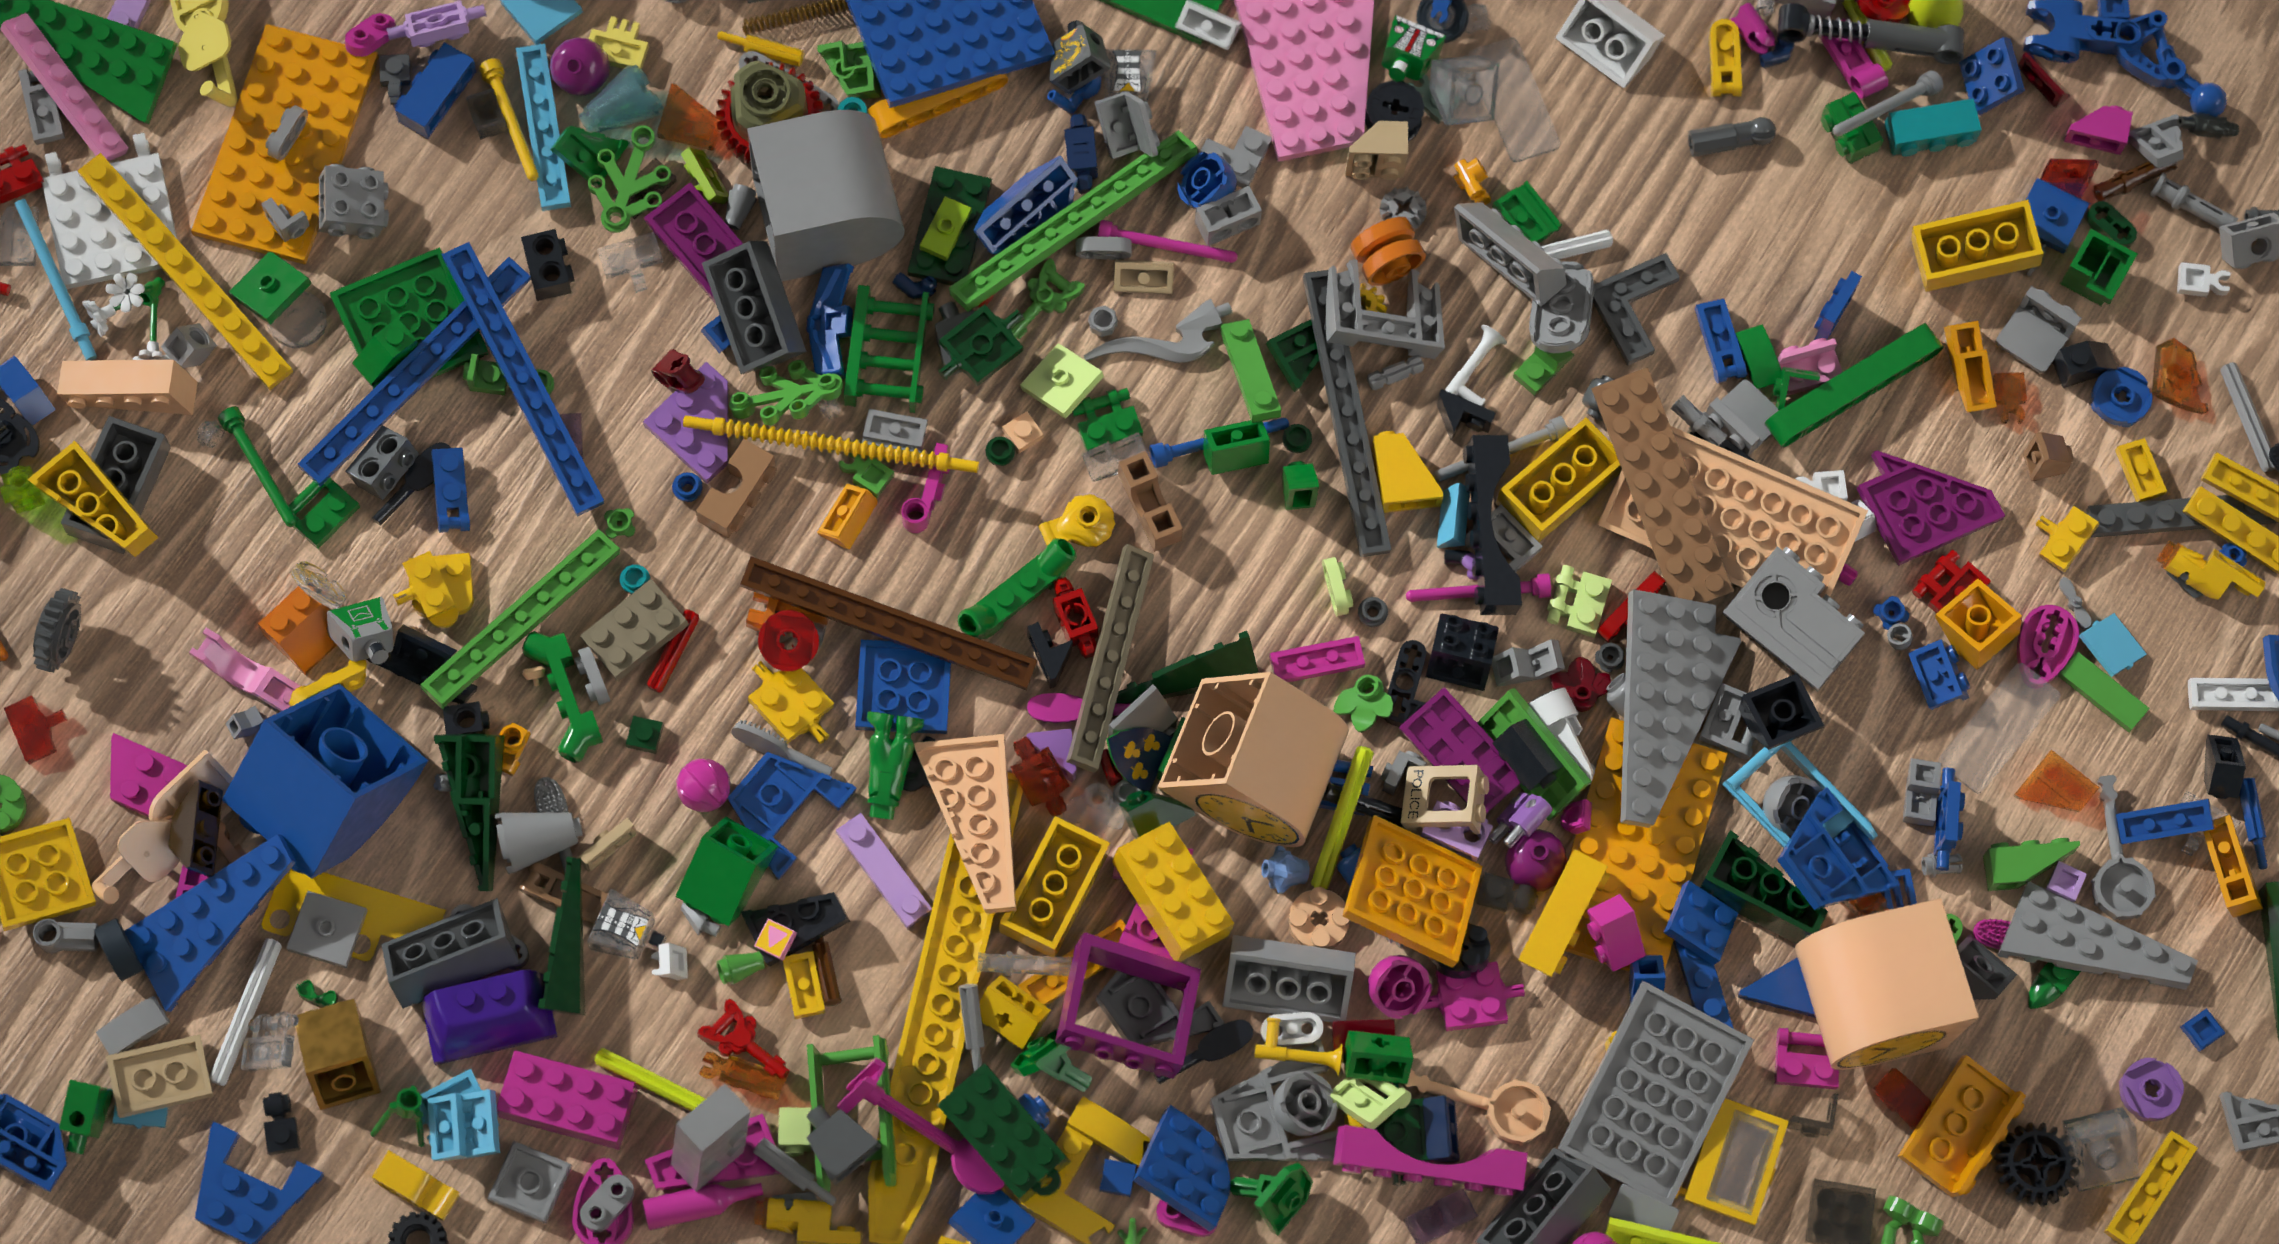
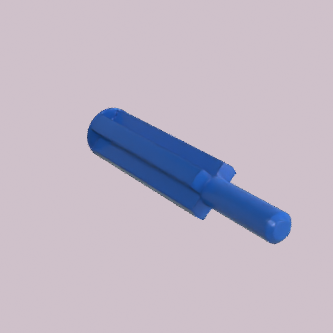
(2253, 819)

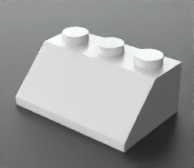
(1610, 38)

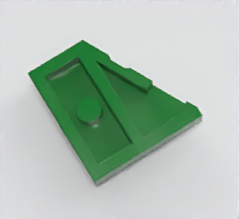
(581, 148)

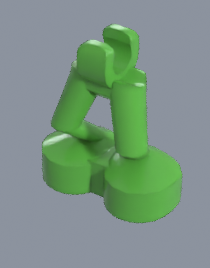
(1905, 1213)

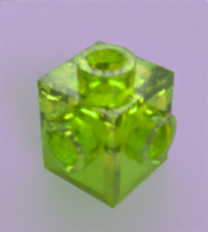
(20, 491)

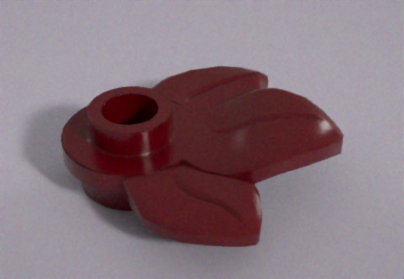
(1581, 680)

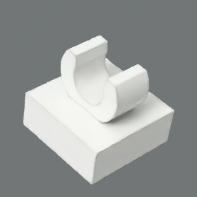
(671, 961)

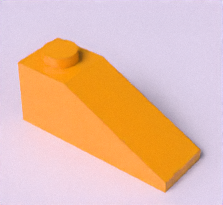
(2232, 868)

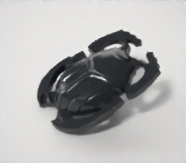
(14, 438)

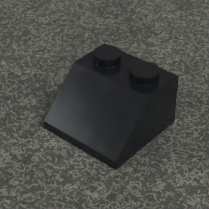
(1780, 712)

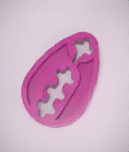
(2061, 646)
(621, 1226)

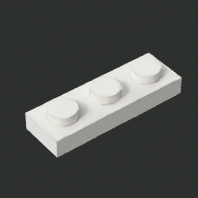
(2231, 694)

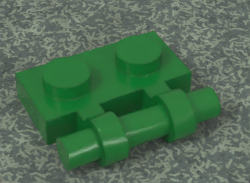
(1108, 427)

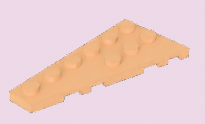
(974, 799)

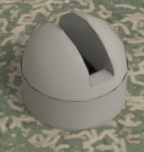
(1901, 632)

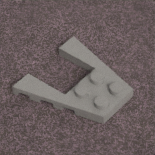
(1248, 1120)

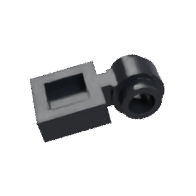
(281, 1133)

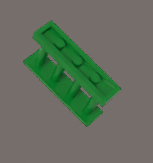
(864, 332)

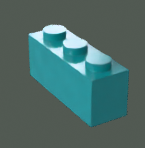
(1932, 127)

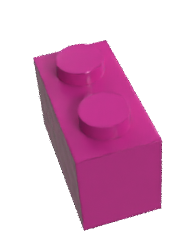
(1615, 933)

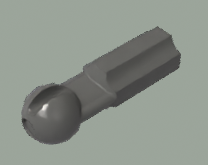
(1731, 136)

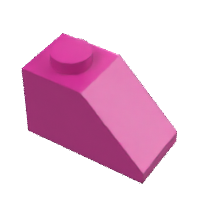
(2102, 130)

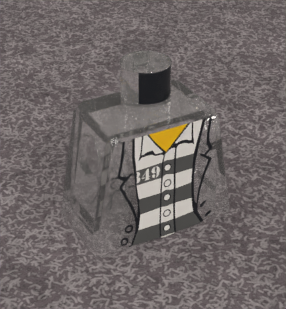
(1129, 72)
(624, 928)

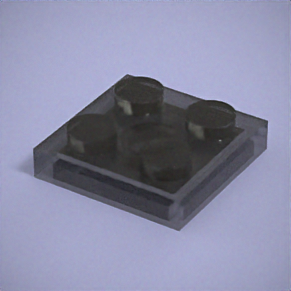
(1840, 1213)

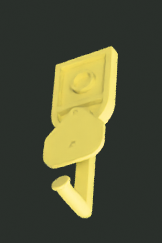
(206, 43)

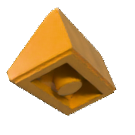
(848, 516)

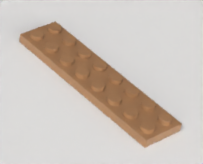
(1661, 487)

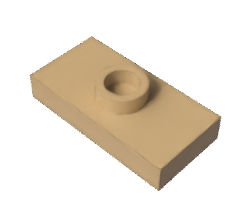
(606, 844)

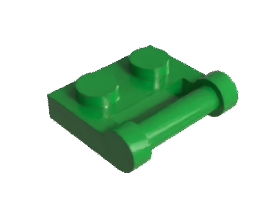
(326, 515)

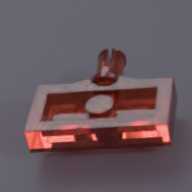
(33, 728)

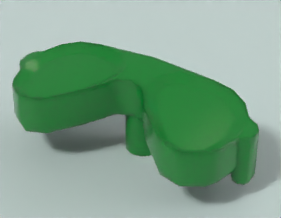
(307, 991)

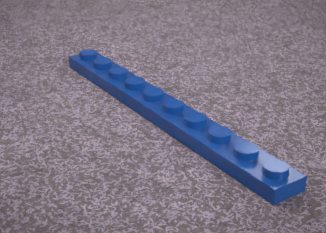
(523, 379)
(405, 380)

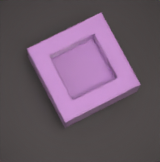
(2066, 881)

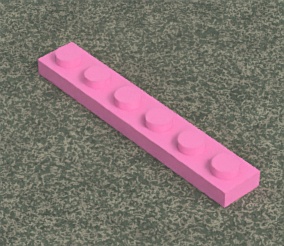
(63, 87)

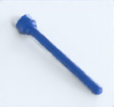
(1163, 454)

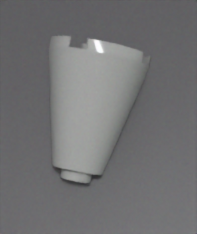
(535, 836)

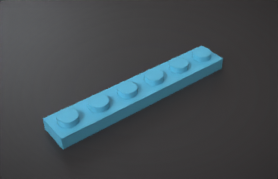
(543, 126)

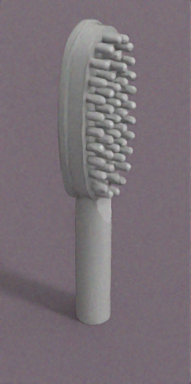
(765, 742)
(550, 799)

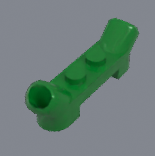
(1017, 591)
(556, 655)

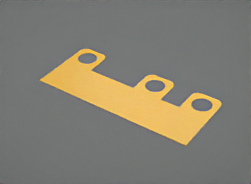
(386, 914)

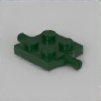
(981, 345)
(1406, 1132)

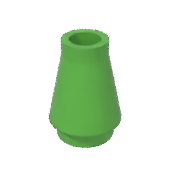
(739, 966)

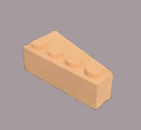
(128, 385)

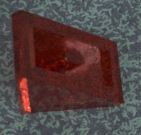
(2070, 174)

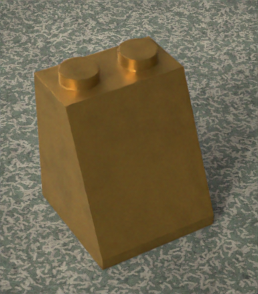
(336, 1054)

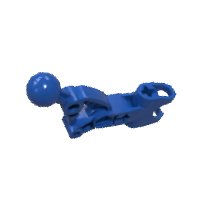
(2075, 32)

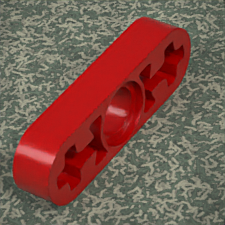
(1618, 618)

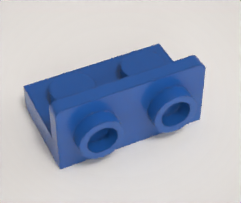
(1939, 673)

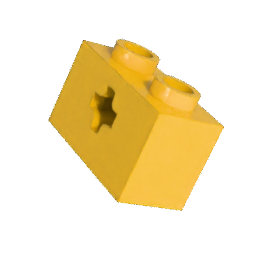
(1012, 1012)

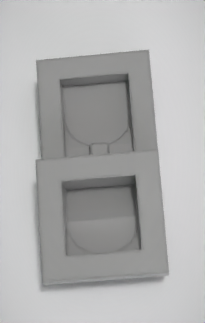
(1922, 792)
(132, 1026)

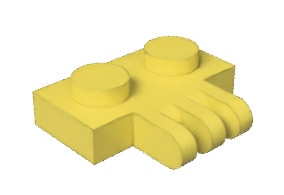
(621, 44)

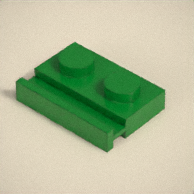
(1528, 212)

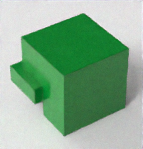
(2098, 268)

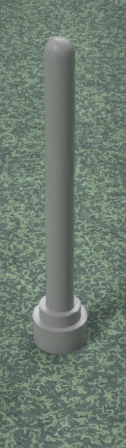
(1927, 85)
(1553, 431)

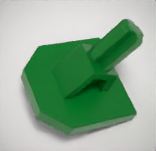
(1052, 1059)
(1277, 1196)

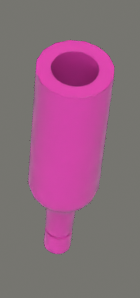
(692, 1205)

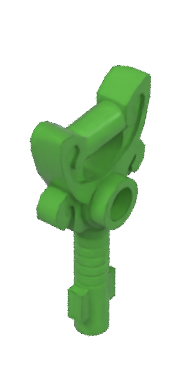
(1045, 298)

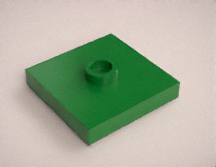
(270, 287)

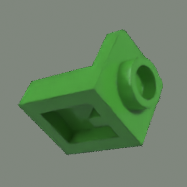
(484, 376)

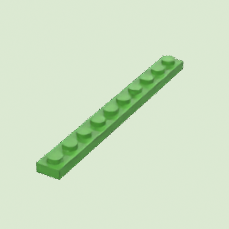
(1072, 221)

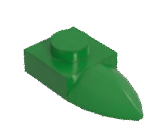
(2050, 985)

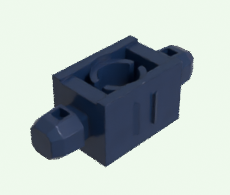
(1081, 152)

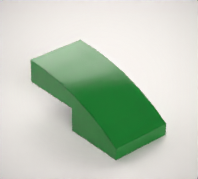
(1759, 356)

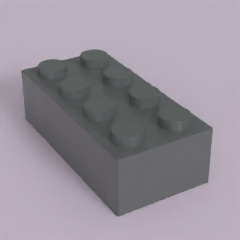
(133, 462)

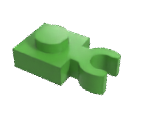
(868, 474)

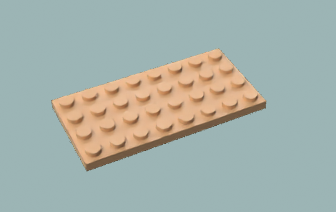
(1752, 513)

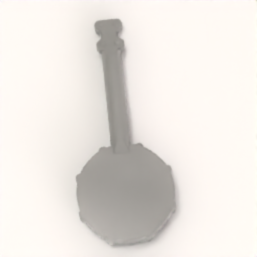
(2122, 885)

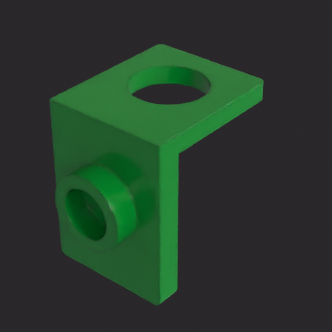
(1781, 385)

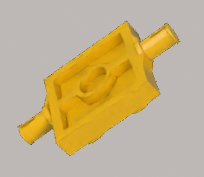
(791, 703)

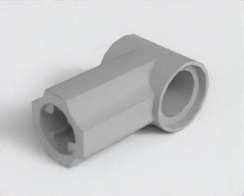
(68, 937)

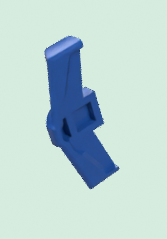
(830, 320)

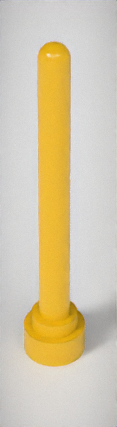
(492, 73)

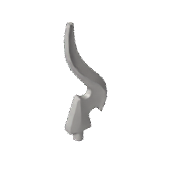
(1190, 348)

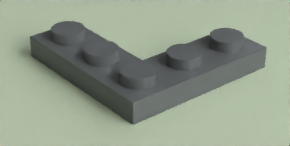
(1613, 301)

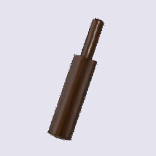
(826, 973)

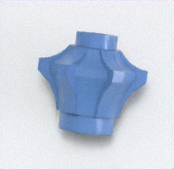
(1285, 870)

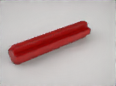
(672, 654)

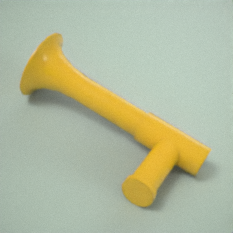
(1273, 1052)

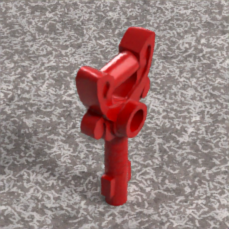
(741, 1039)

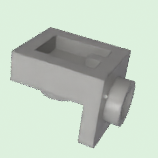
(284, 224)

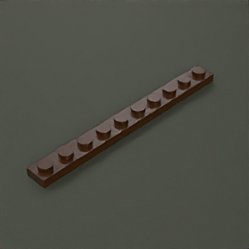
(888, 623)

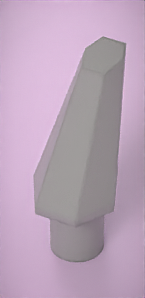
(700, 921)

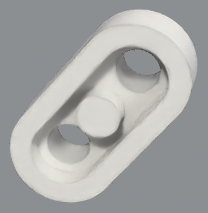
(1291, 1028)

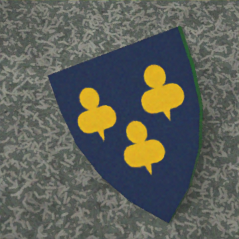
(1138, 754)

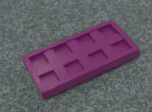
(1452, 737)

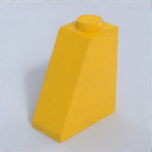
(1402, 475)

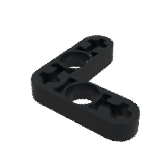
(1407, 706)

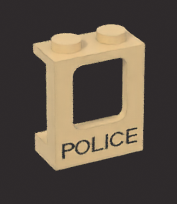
(1417, 791)

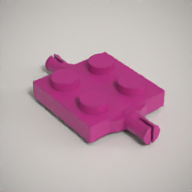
(1473, 1000)

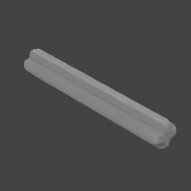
(2248, 415)

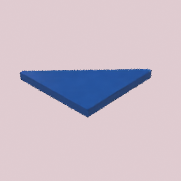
(1782, 989)

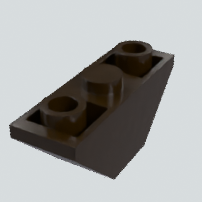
(196, 828)

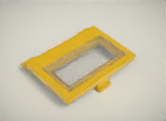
(1736, 1162)

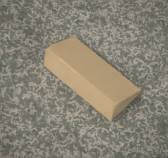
(1143, 276)

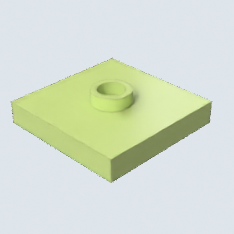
(1062, 380)

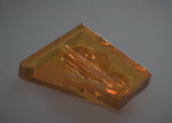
(687, 121)
(2057, 785)

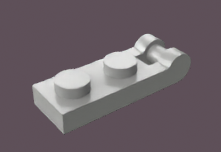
(41, 110)

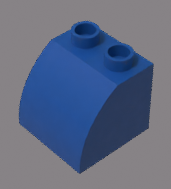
(323, 778)

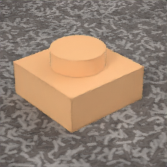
(1023, 432)

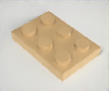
(159, 1076)

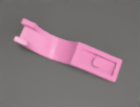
(244, 673)

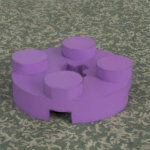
(2157, 1073)

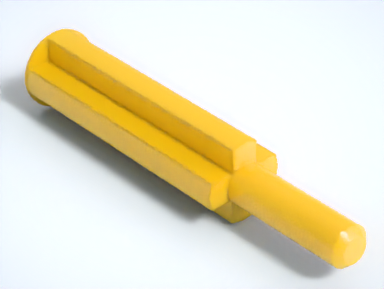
(765, 47)

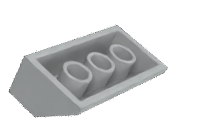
(1509, 251)
(1288, 978)

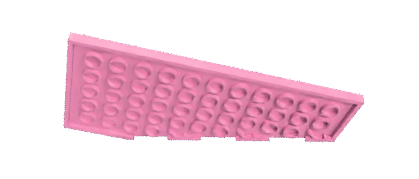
(1310, 70)

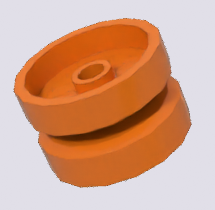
(1388, 251)

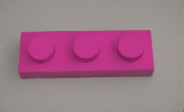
(1318, 659)

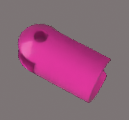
(1754, 29)

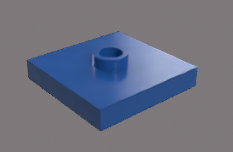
(2055, 214)
(992, 1219)

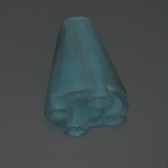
(621, 102)

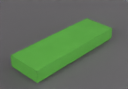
(2103, 692)

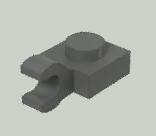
(395, 73)

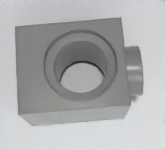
(189, 345)

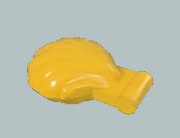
(1085, 522)

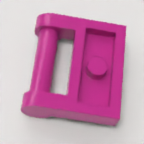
(1801, 1068)

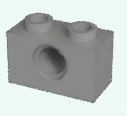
(2239, 236)

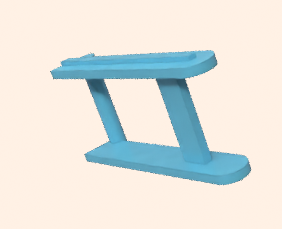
(1833, 826)

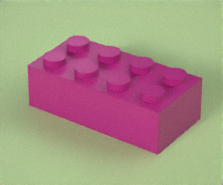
(566, 1100)

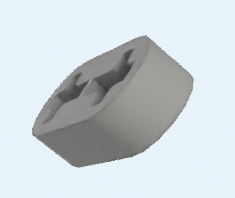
(1103, 248)

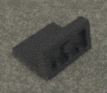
(1462, 652)

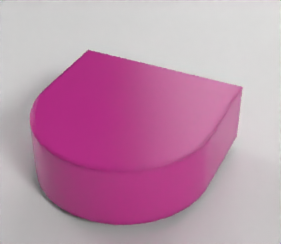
(1577, 817)

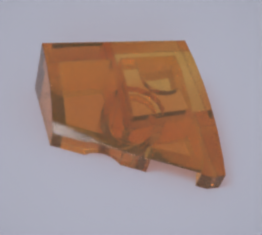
(2177, 377)

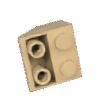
(1379, 152)

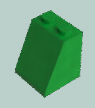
(725, 871)

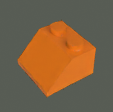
(299, 630)

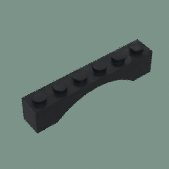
(1497, 582)

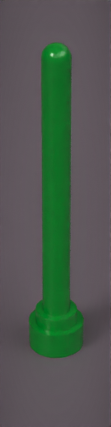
(233, 422)

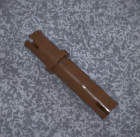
(2124, 181)

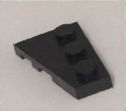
(808, 917)

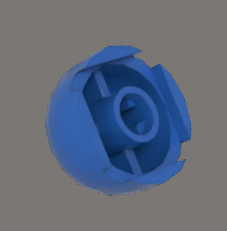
(1206, 179)

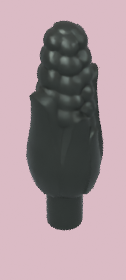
(2208, 126)

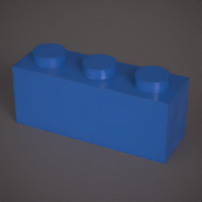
(435, 90)

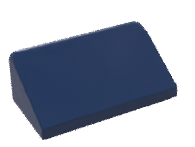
(1441, 1129)

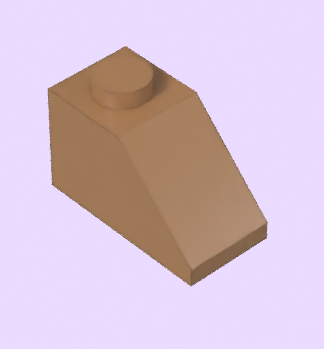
(2047, 456)

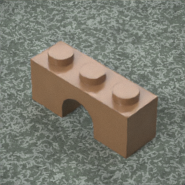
(725, 510)
(1153, 512)

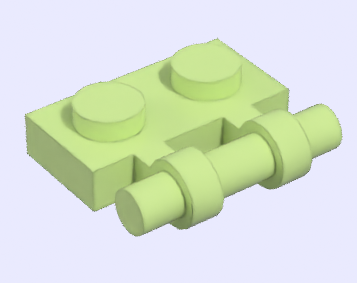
(1588, 603)

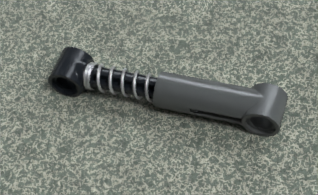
(1942, 43)

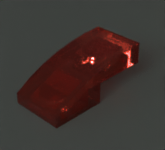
(1902, 1097)

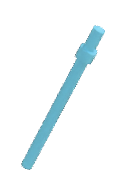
(78, 330)

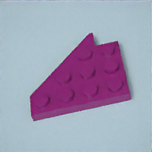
(1923, 507)

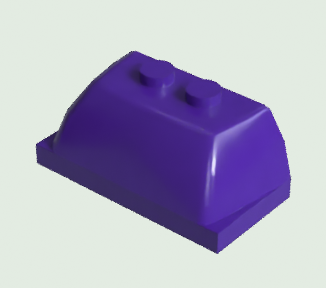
(487, 1016)

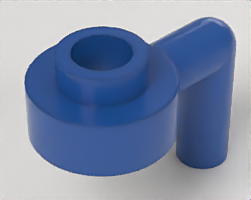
(1071, 105)

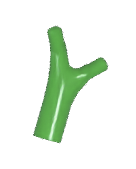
(1132, 1237)

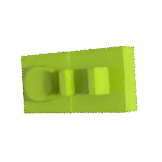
(700, 167)

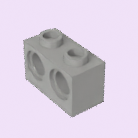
(1228, 216)

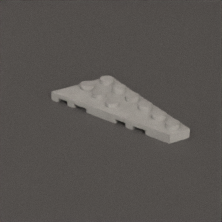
(2081, 940)

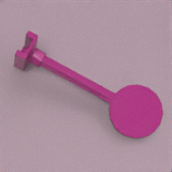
(966, 1161)

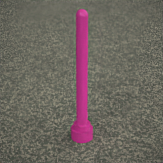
(1108, 230)
(1538, 586)

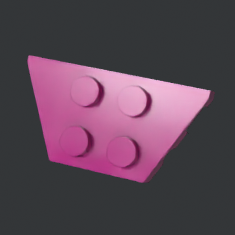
(139, 774)

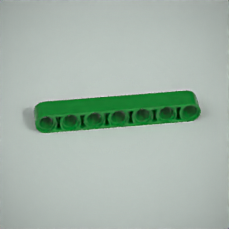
(1853, 385)

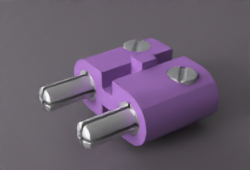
(1520, 818)

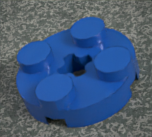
(2106, 403)

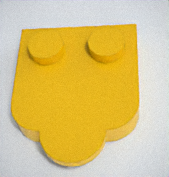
(457, 575)

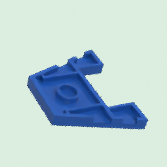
(774, 793)
(1821, 867)
(239, 1202)

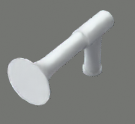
(1457, 385)

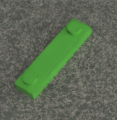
(1250, 370)

